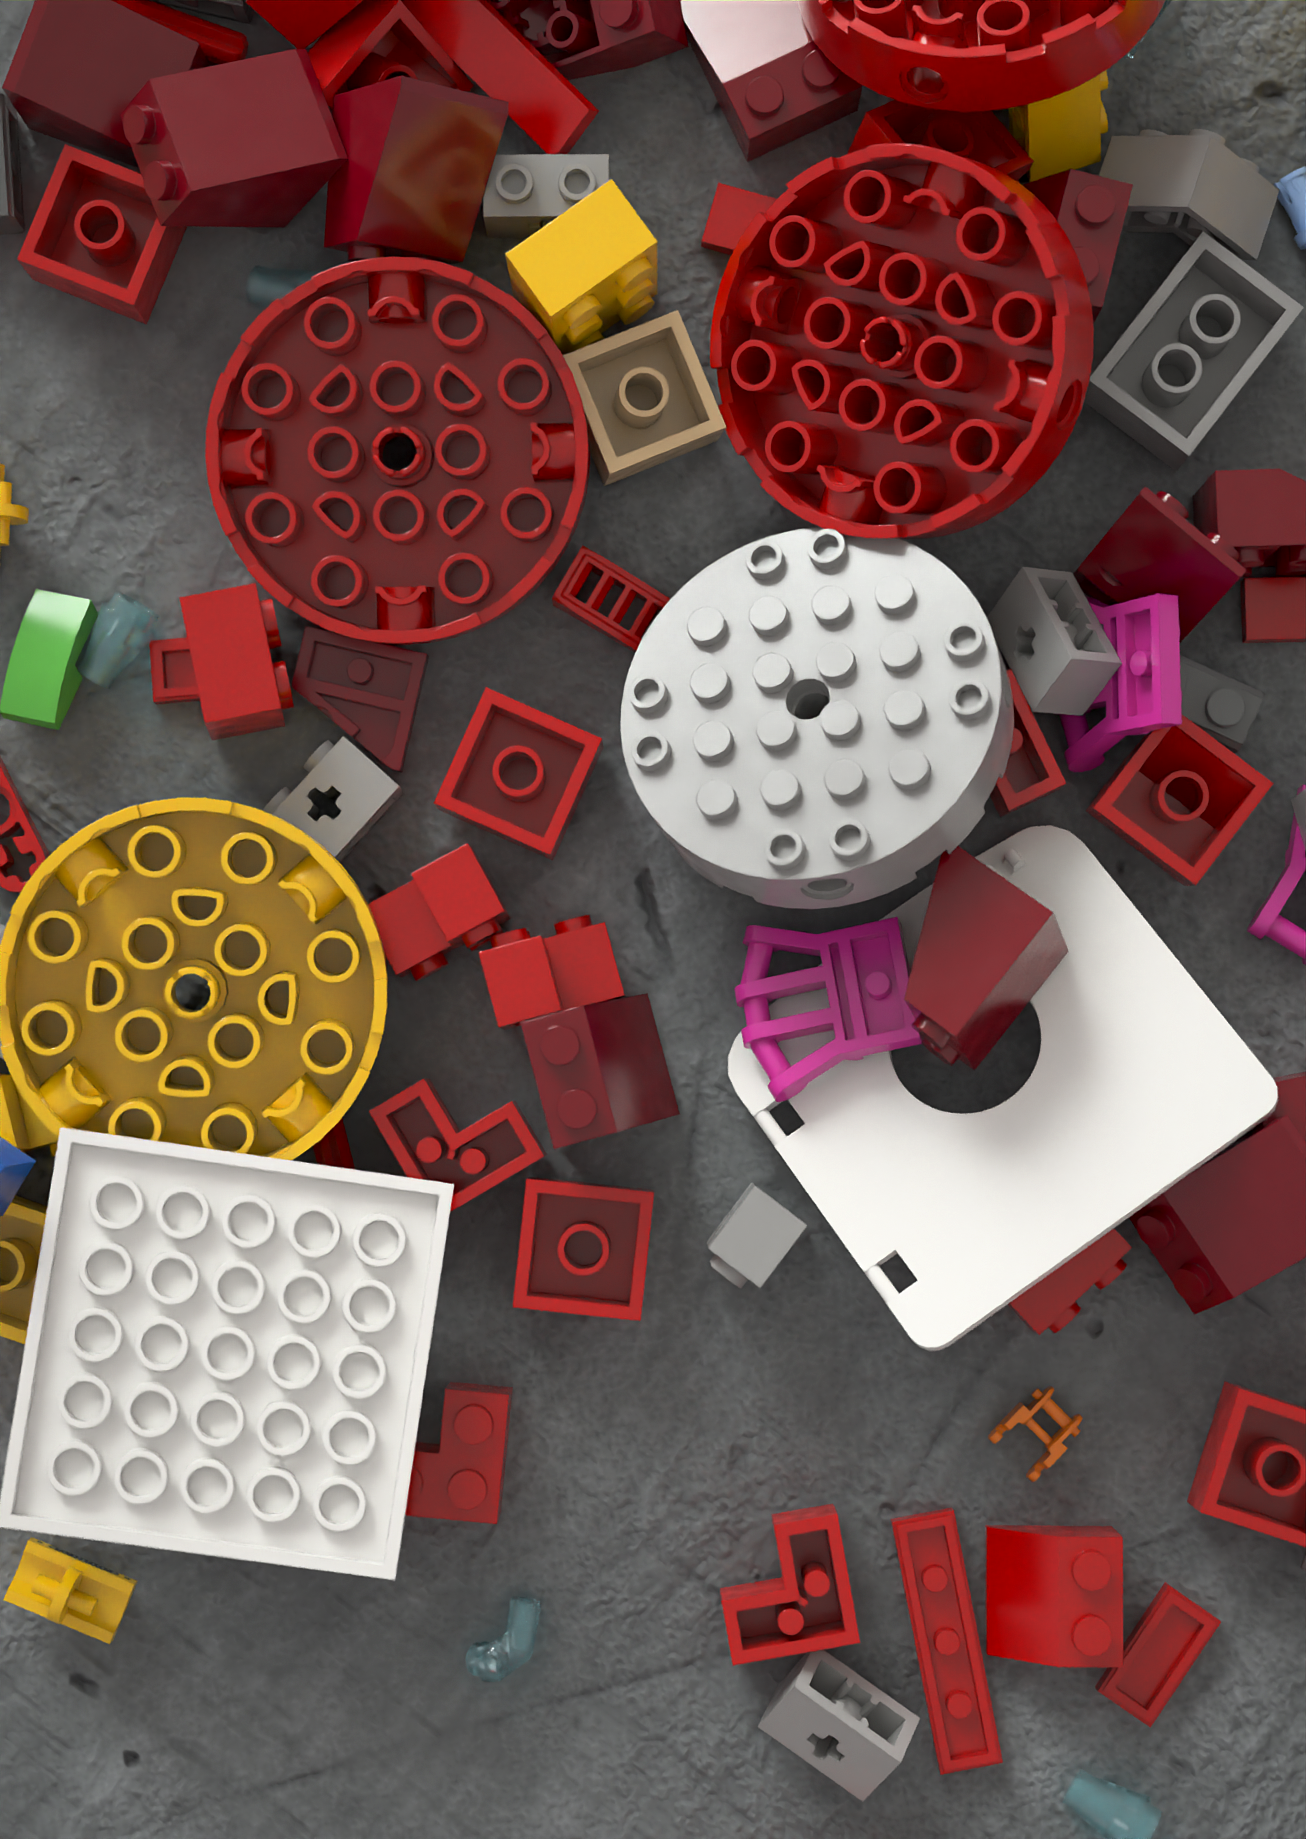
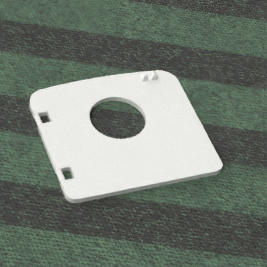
(1121, 1106)

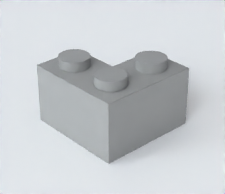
(1192, 188)

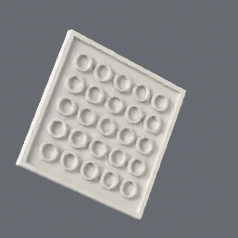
(225, 1354)

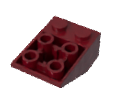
(597, 35)
(1258, 515)
(1160, 553)

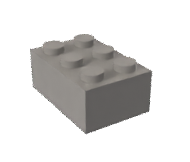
(1190, 351)

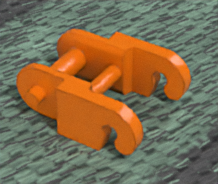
(1053, 1444)

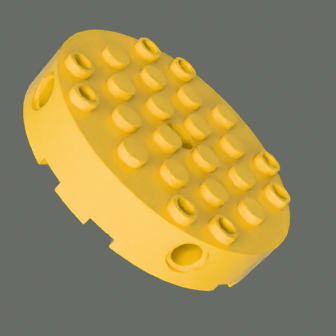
(211, 895)

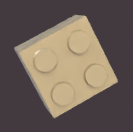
(644, 397)

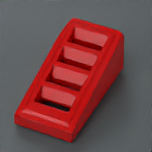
(610, 573)

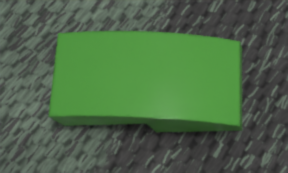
(43, 659)

